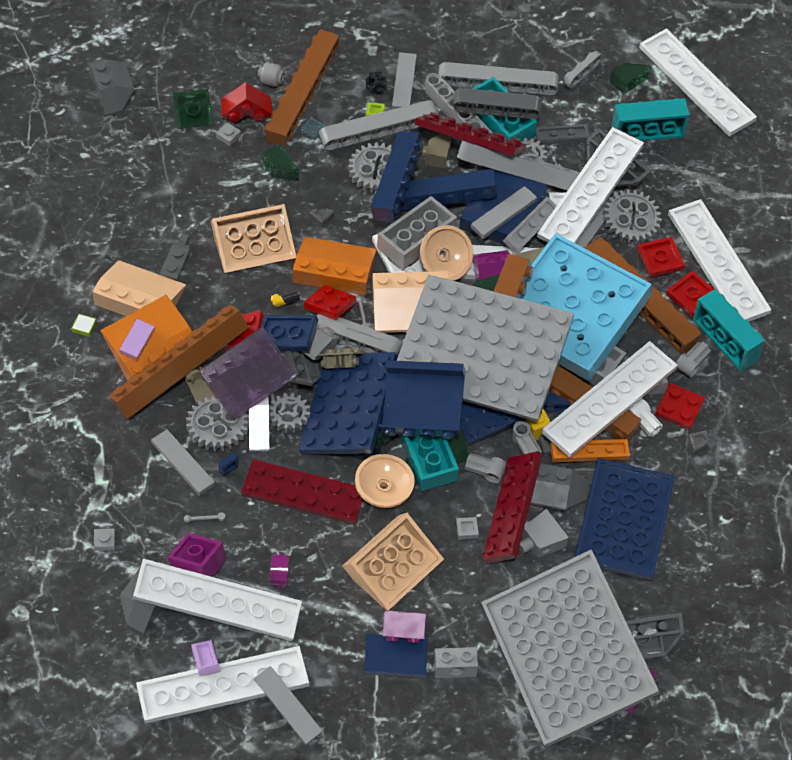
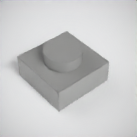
(228, 134)
(467, 528)
(104, 539)

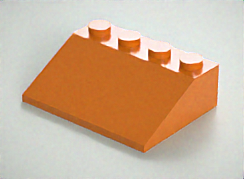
(334, 264)
(168, 330)

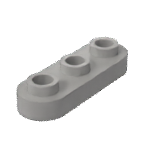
(582, 69)

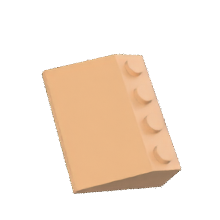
(253, 238)
(129, 288)
(397, 297)
(393, 561)

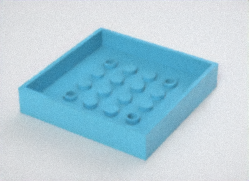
(586, 292)

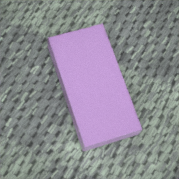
(136, 339)
(205, 658)

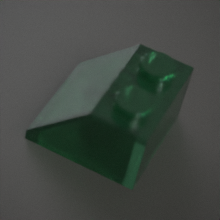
(192, 107)

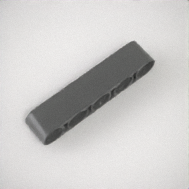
(497, 103)

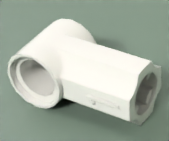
(649, 422)

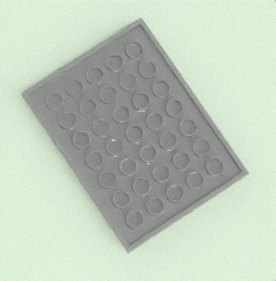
(500, 339)
(569, 648)

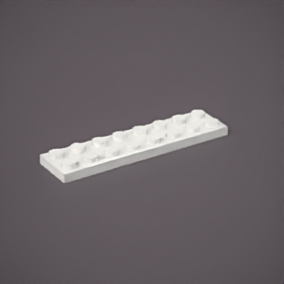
(698, 82)
(592, 187)
(718, 259)
(609, 399)
(217, 600)
(234, 683)

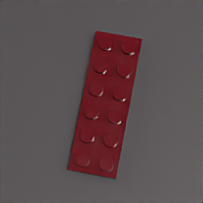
(467, 133)
(302, 492)
(512, 507)

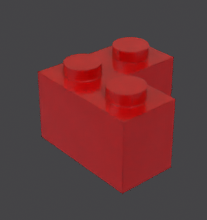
(246, 101)

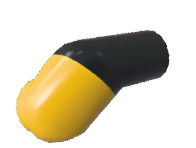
(279, 301)

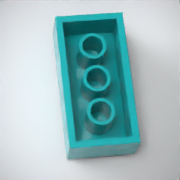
(652, 119)
(509, 126)
(728, 330)
(430, 460)

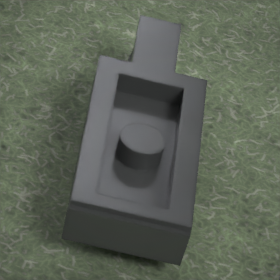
(176, 258)

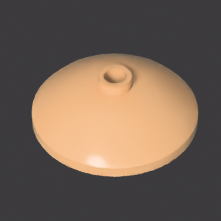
(456, 250)
(388, 472)

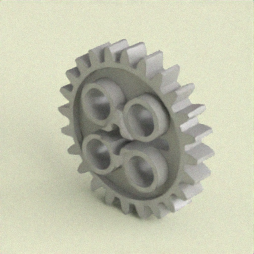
(364, 164)
(615, 214)
(216, 422)

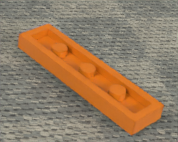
(604, 449)

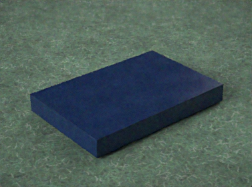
(291, 331)
(395, 657)

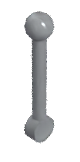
(359, 300)
(221, 517)

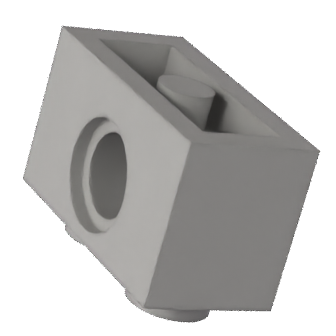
(455, 662)

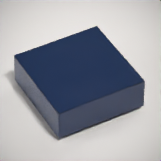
(228, 464)

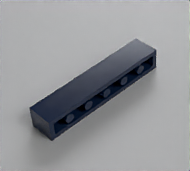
(396, 176)
(452, 188)

